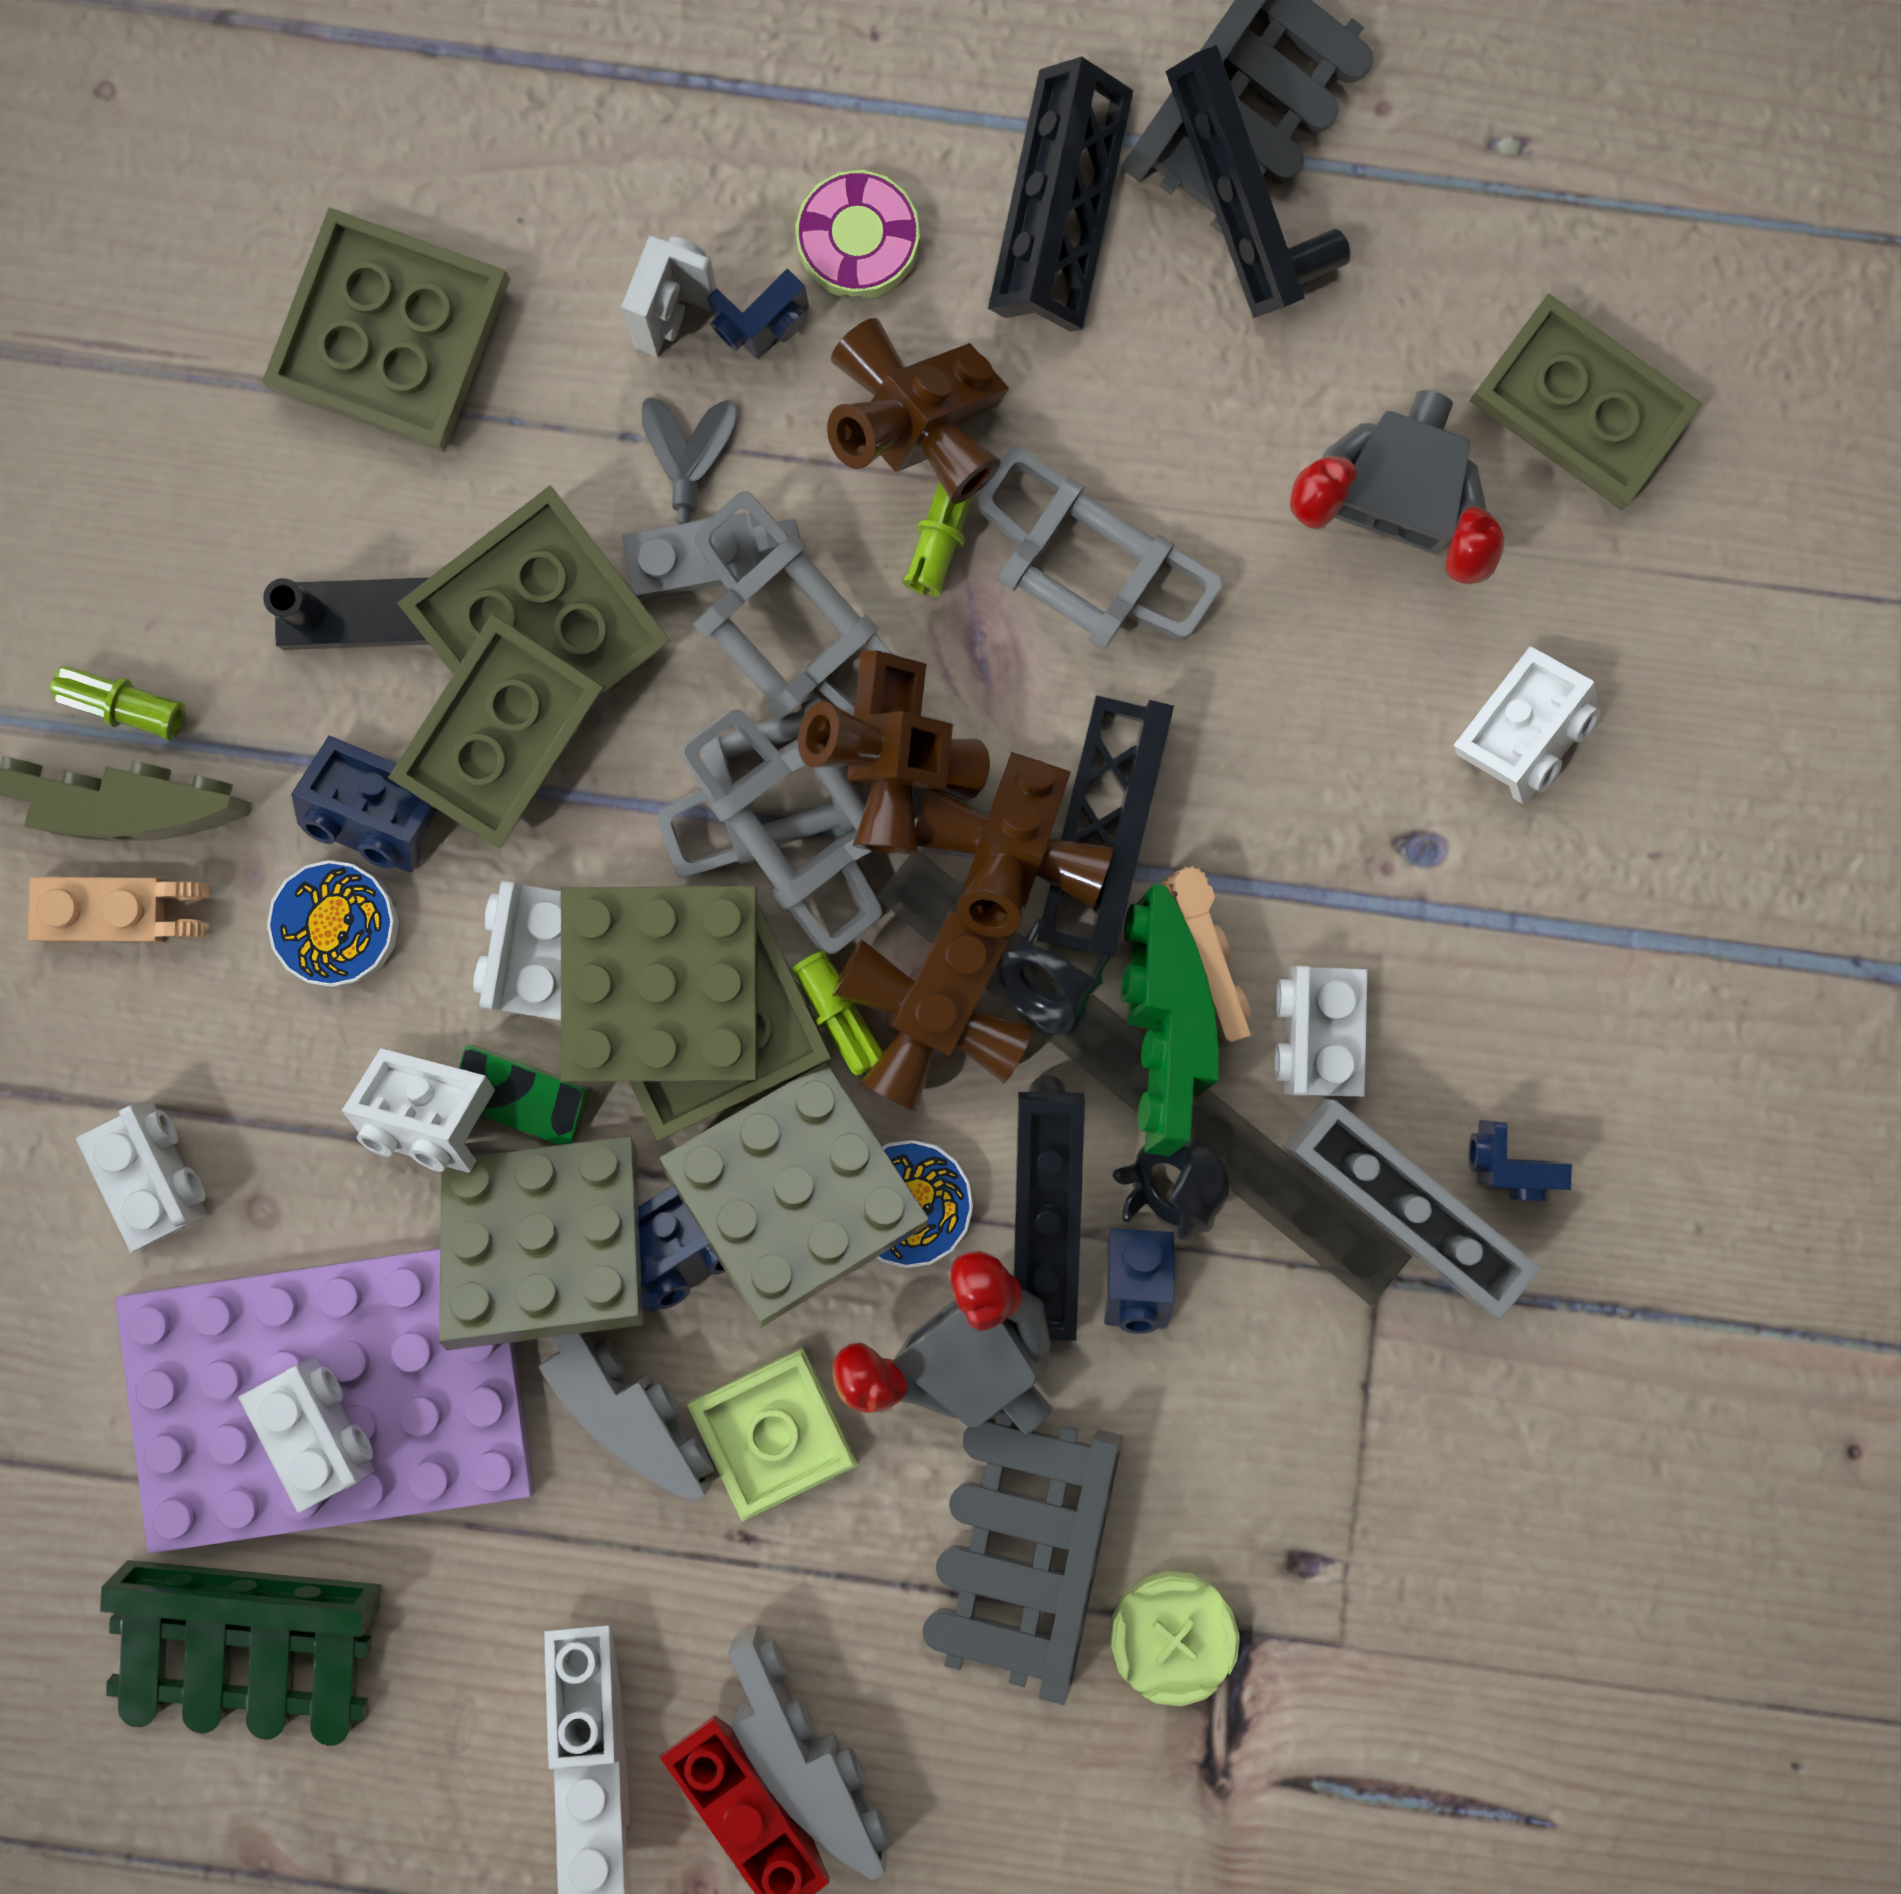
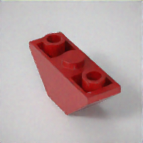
(743, 1814)

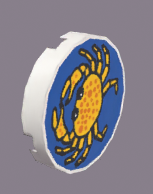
(332, 923)
(943, 1195)

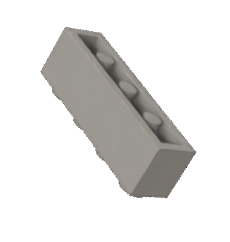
(1412, 1208)

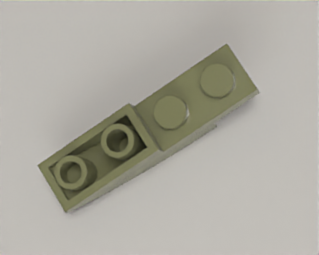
(122, 804)

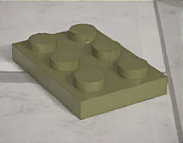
(1585, 402)
(496, 731)

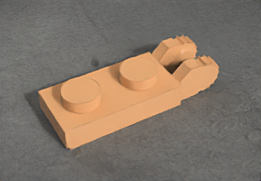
(1194, 900)
(110, 909)

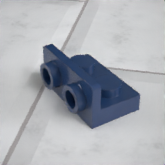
(354, 803)
(671, 1252)

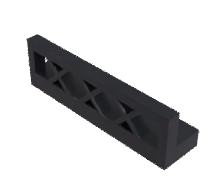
(1052, 185)
(1130, 825)

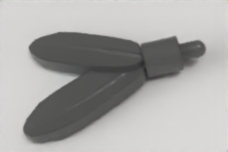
(687, 461)

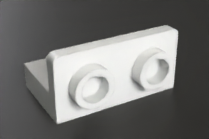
(662, 278)
(1531, 724)
(523, 952)
(1323, 1031)
(418, 1110)
(143, 1175)
(308, 1433)

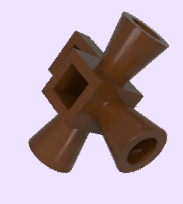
(915, 410)
(892, 750)
(1012, 846)
(934, 1010)

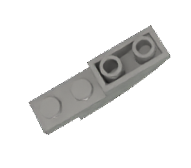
(628, 1420)
(809, 1779)

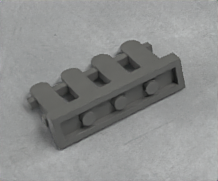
(1274, 78)
(1017, 1581)

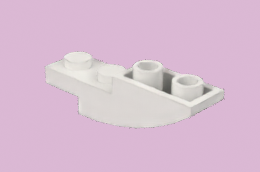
(587, 1760)

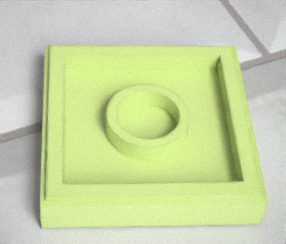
(773, 1433)

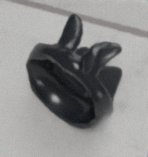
(1051, 1013)
(1195, 1196)

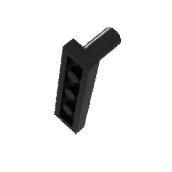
(1264, 264)
(341, 613)
(1050, 1200)

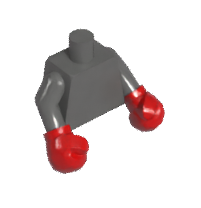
(1408, 485)
(966, 1358)

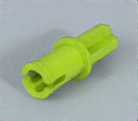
(936, 545)
(118, 702)
(838, 1015)

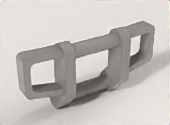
(1071, 501)
(785, 556)
(781, 831)
(789, 884)

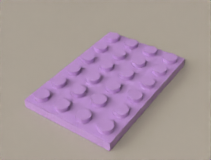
(438, 1420)

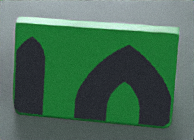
(528, 1096)

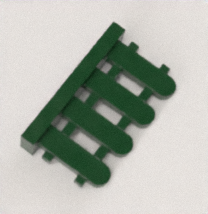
(239, 1609)

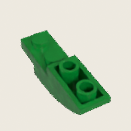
(1173, 998)

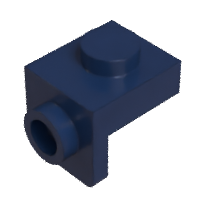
(772, 316)
(1526, 1178)
(1139, 1280)

